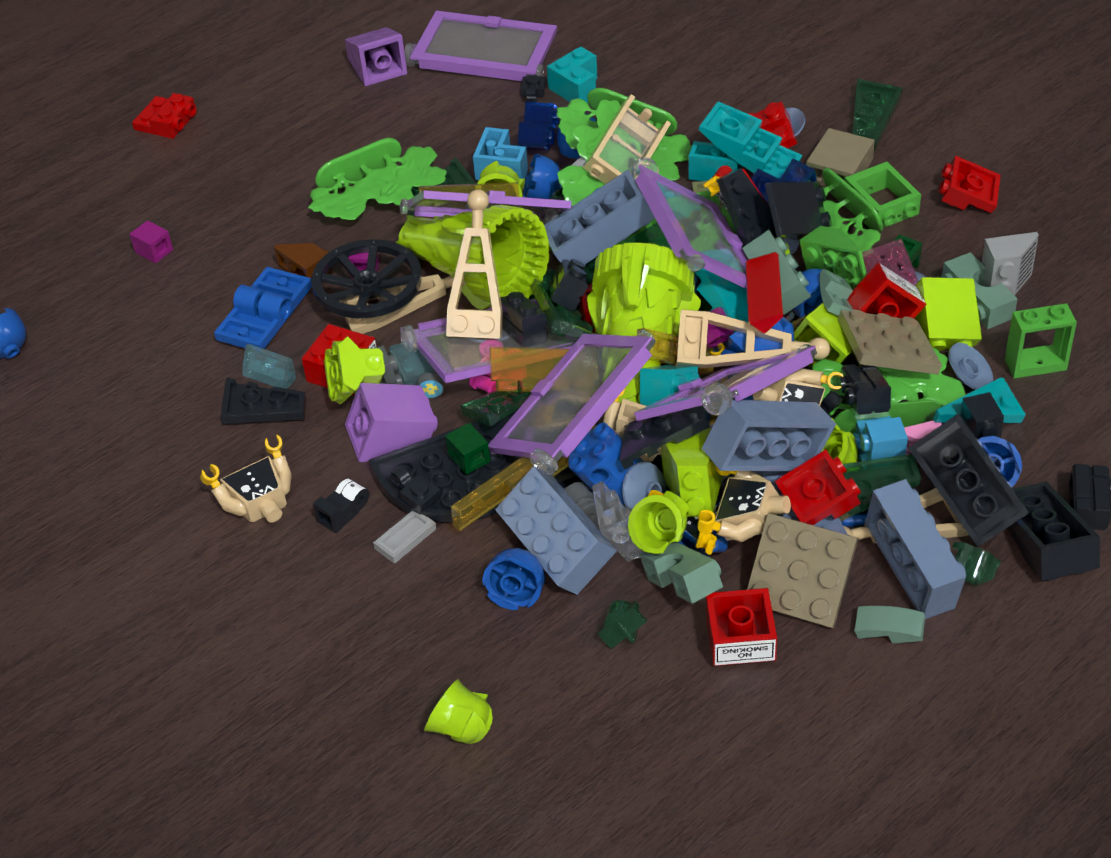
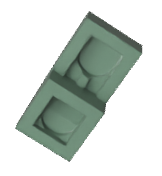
(834, 292)
(896, 622)

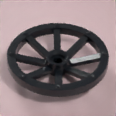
(367, 282)

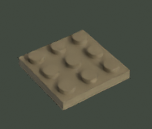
(889, 342)
(803, 568)

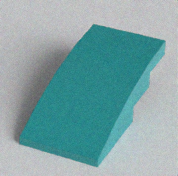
(745, 141)
(723, 294)

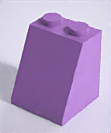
(377, 55)
(388, 418)

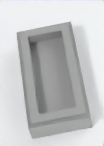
(404, 536)

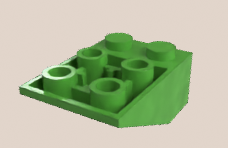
(834, 252)

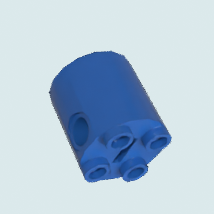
(599, 459)

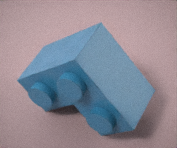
(496, 147)
(880, 438)

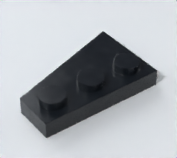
(746, 206)
(257, 404)
(652, 433)

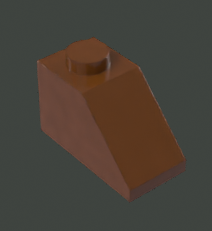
(299, 258)

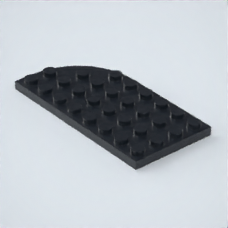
(433, 463)

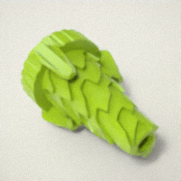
(517, 245)
(640, 289)

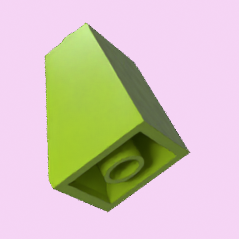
(950, 312)
(825, 325)
(691, 473)

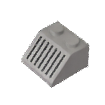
(1009, 260)

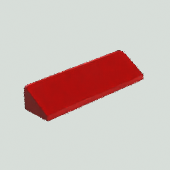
(764, 291)

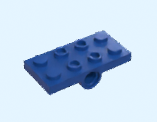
(262, 308)

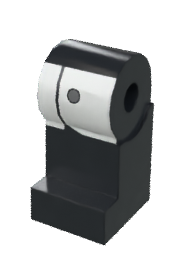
(341, 505)

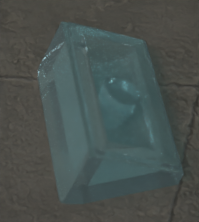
(410, 365)
(268, 367)

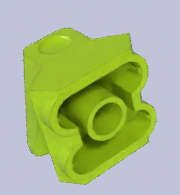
(349, 366)

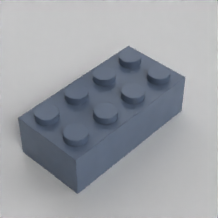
(599, 220)
(767, 435)
(555, 530)
(915, 549)

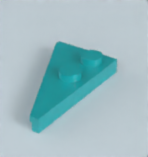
(1002, 395)

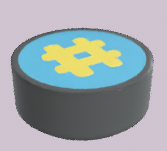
(432, 385)

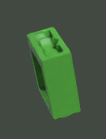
(883, 177)
(1053, 357)

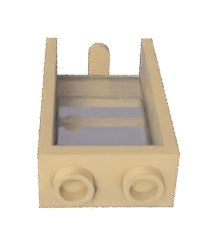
(624, 143)

